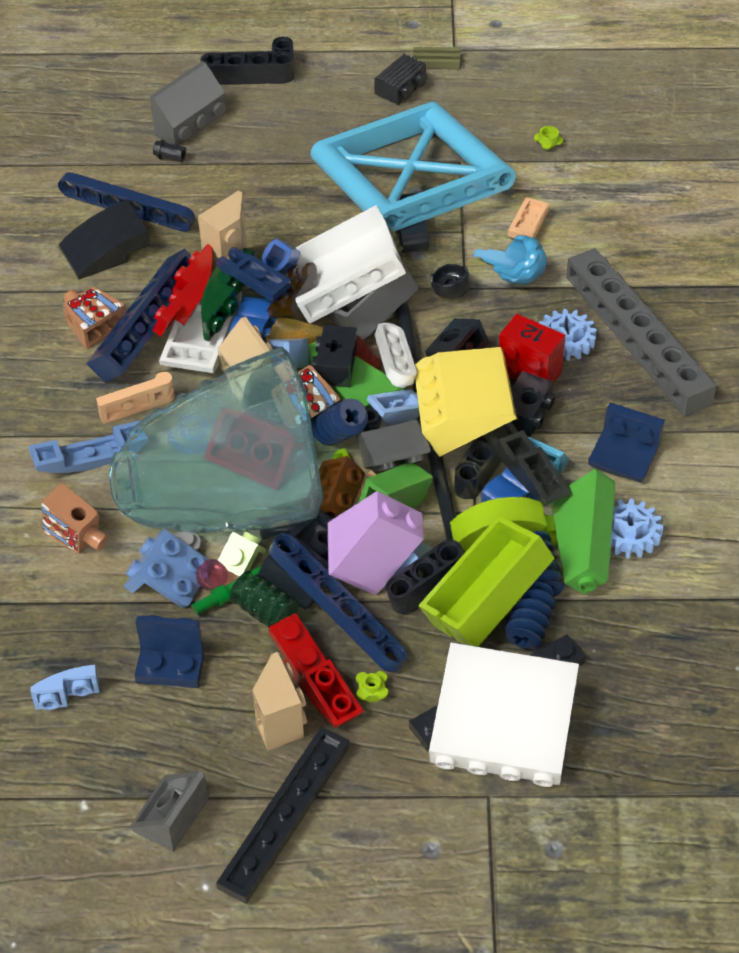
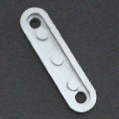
(395, 354)

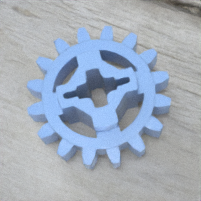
(578, 331)
(635, 529)

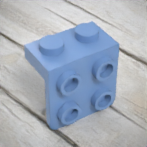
(166, 567)

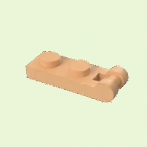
(136, 398)

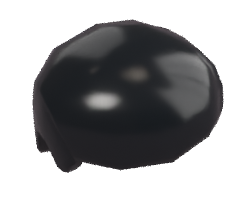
(450, 281)

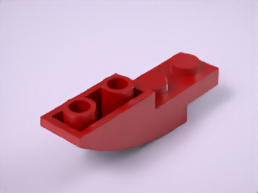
(186, 292)
(314, 673)

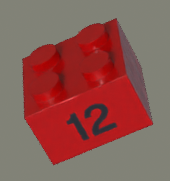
(532, 348)

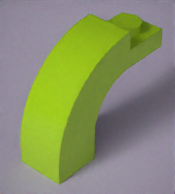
(522, 511)

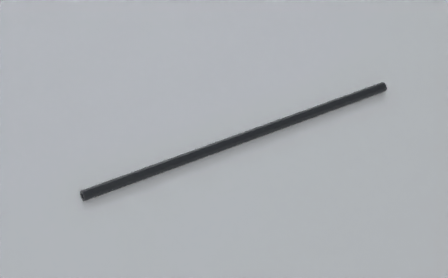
(436, 463)

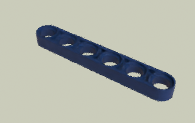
(148, 203)
(334, 603)

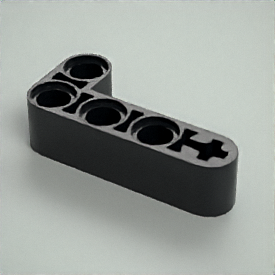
(254, 67)

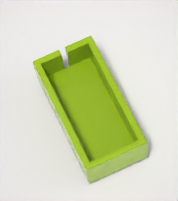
(486, 582)

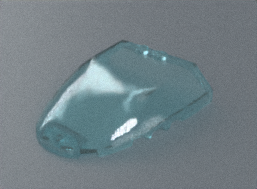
(224, 455)

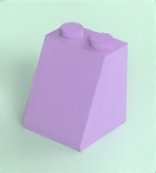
(372, 541)

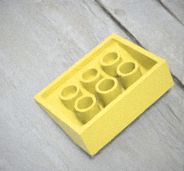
(463, 396)

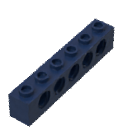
(137, 323)

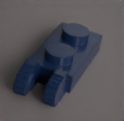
(254, 274)

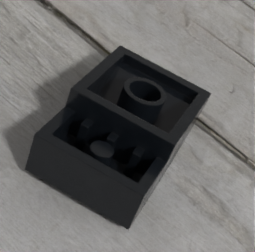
(104, 240)
(314, 537)

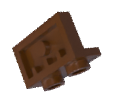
(340, 484)

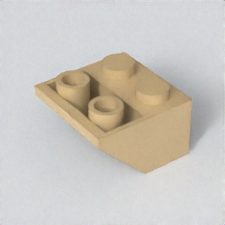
(241, 344)
(278, 704)

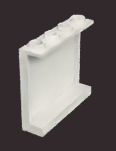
(349, 263)
(503, 714)

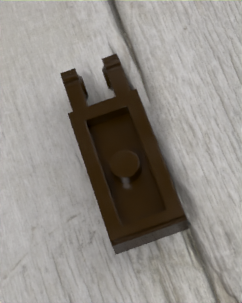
(301, 283)

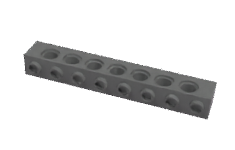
(641, 332)

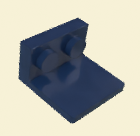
(627, 442)
(169, 651)

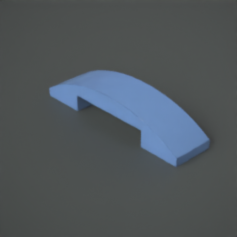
(80, 455)

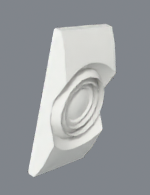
(189, 349)

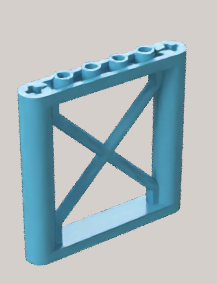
(482, 179)

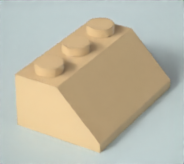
(223, 227)

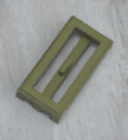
(438, 57)

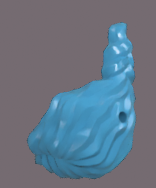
(520, 262)

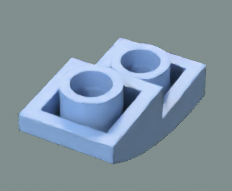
(55, 689)

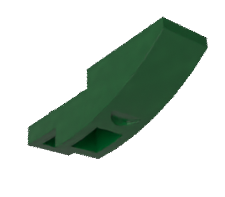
(219, 300)

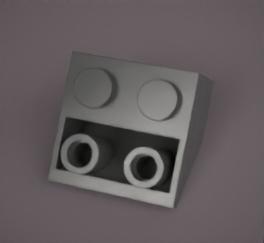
(392, 443)

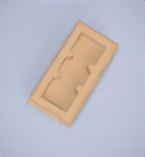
(529, 218)

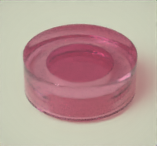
(211, 574)

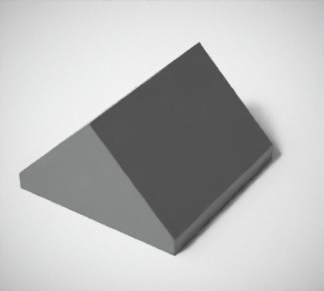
(172, 808)

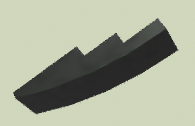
(528, 464)

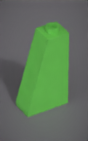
(365, 381)
(585, 531)

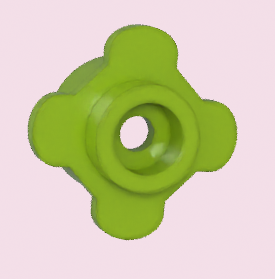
(548, 137)
(373, 693)

